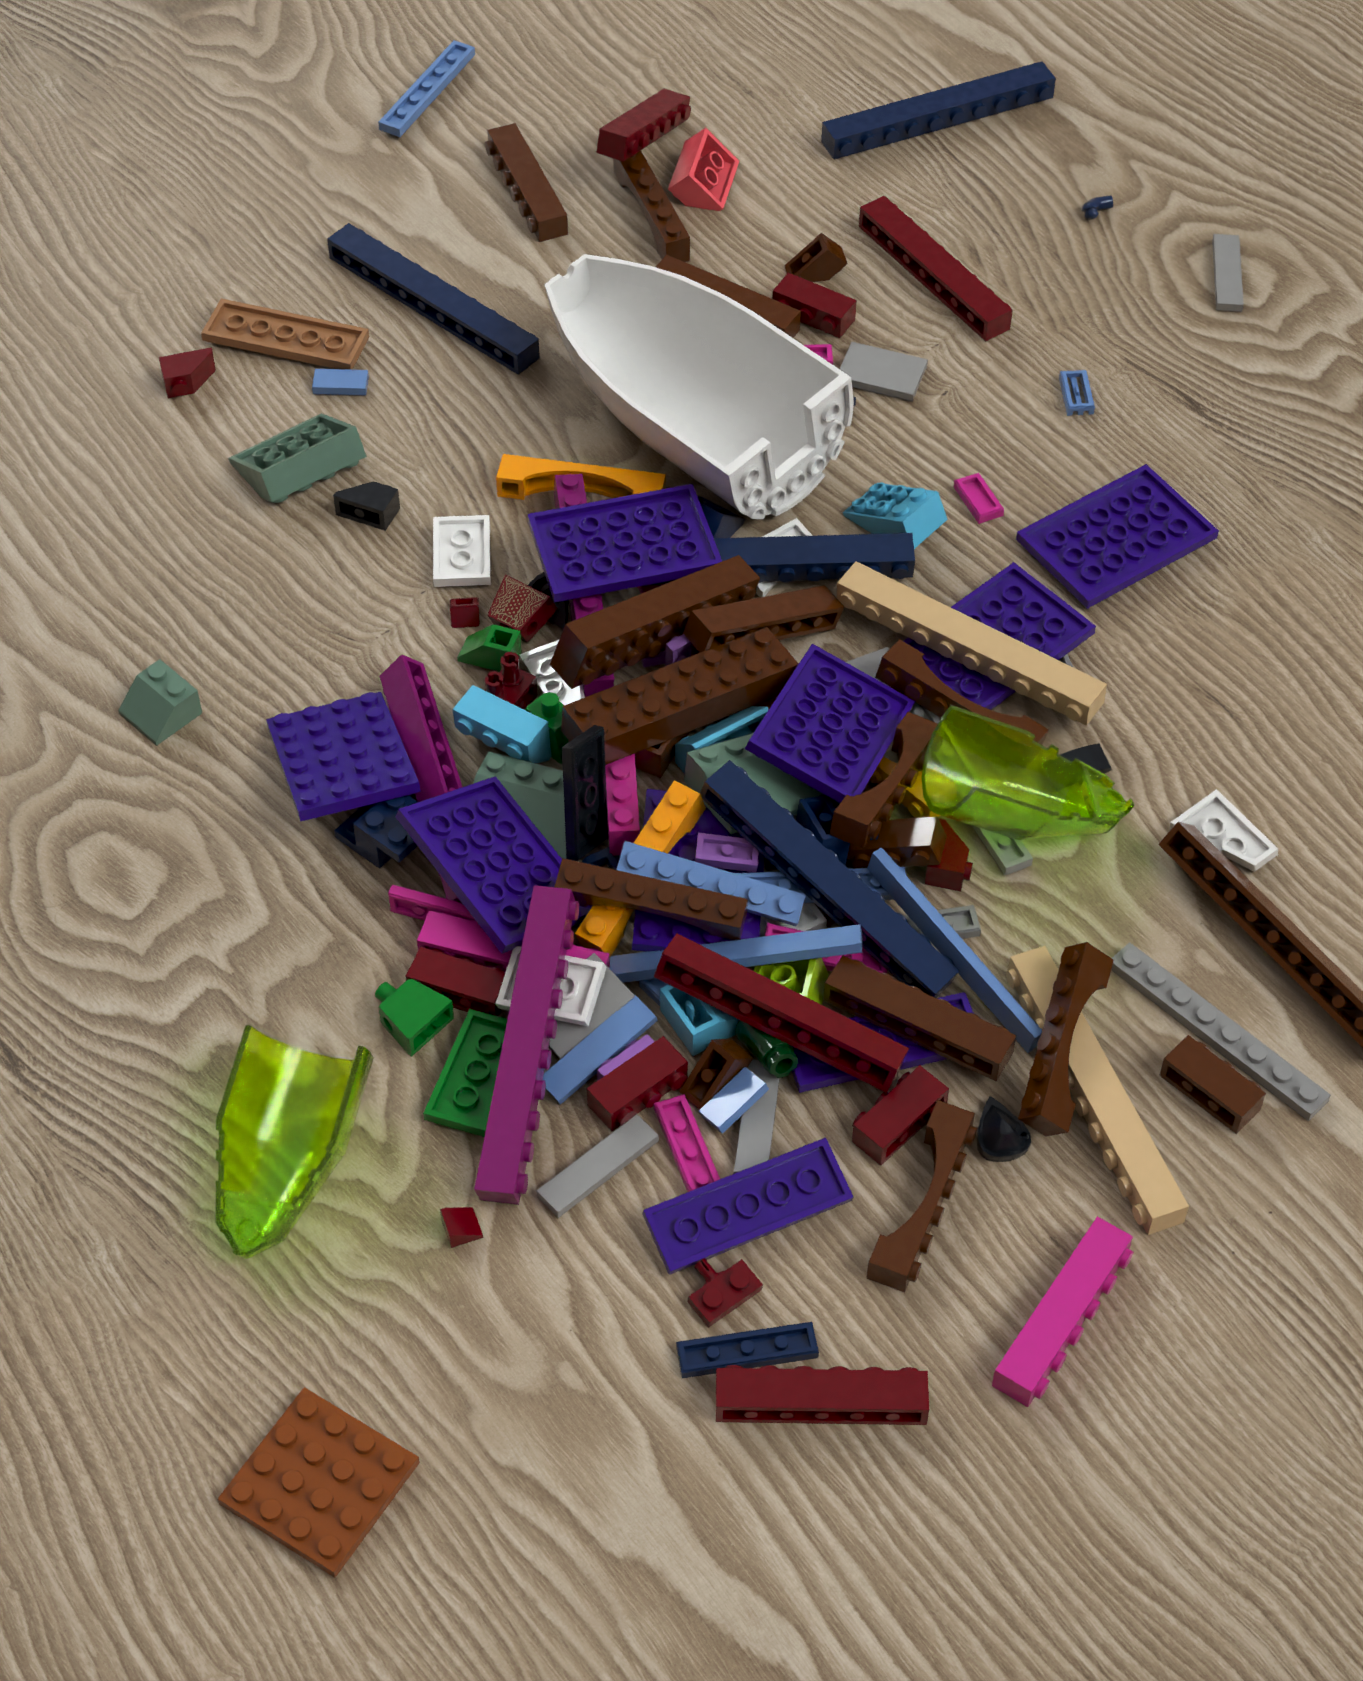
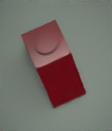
(186, 371)
(954, 863)

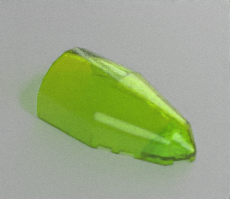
(1013, 785)
(280, 1136)

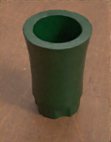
(771, 1052)

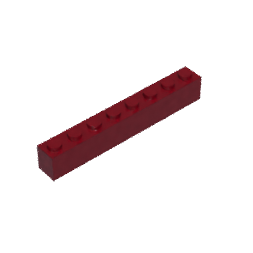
(935, 268)
(781, 1012)

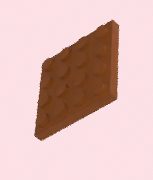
(319, 1481)

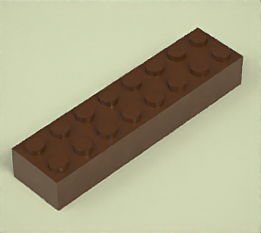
(646, 622)
(683, 694)

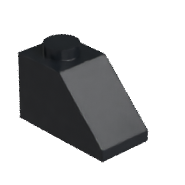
(368, 504)

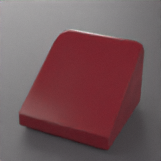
(464, 612)
(460, 1225)

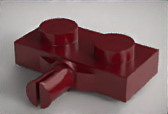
(723, 1290)

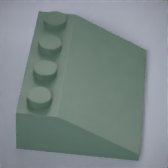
(299, 457)
(781, 786)
(535, 790)

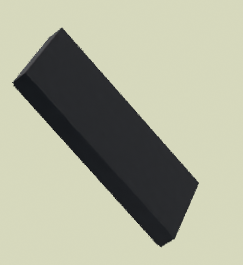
(584, 792)

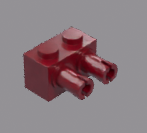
(512, 683)

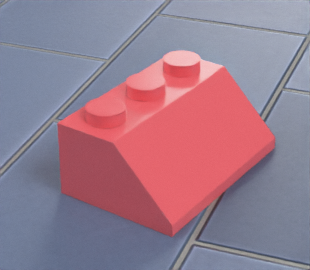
(703, 172)

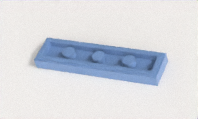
(603, 1043)

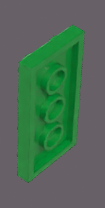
(469, 1075)

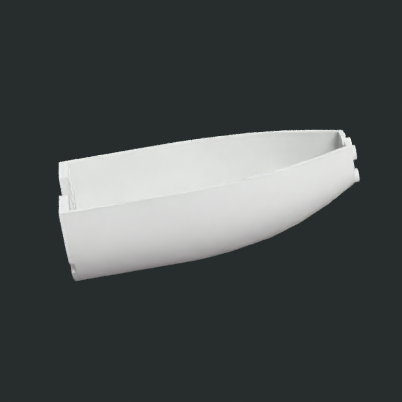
(704, 381)

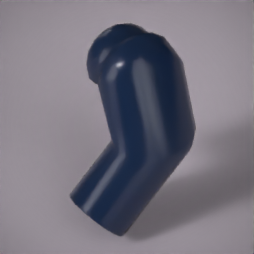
(1099, 203)

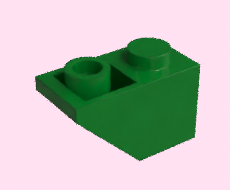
(489, 645)

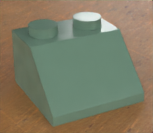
(160, 702)

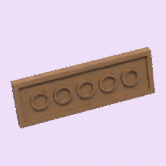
(285, 334)

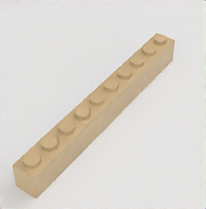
(971, 643)
(1104, 1104)

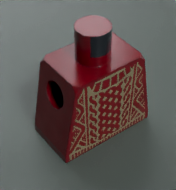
(521, 608)

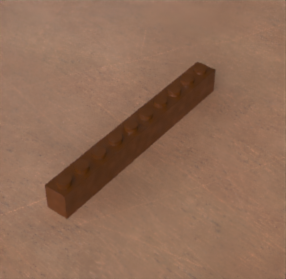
(1267, 926)

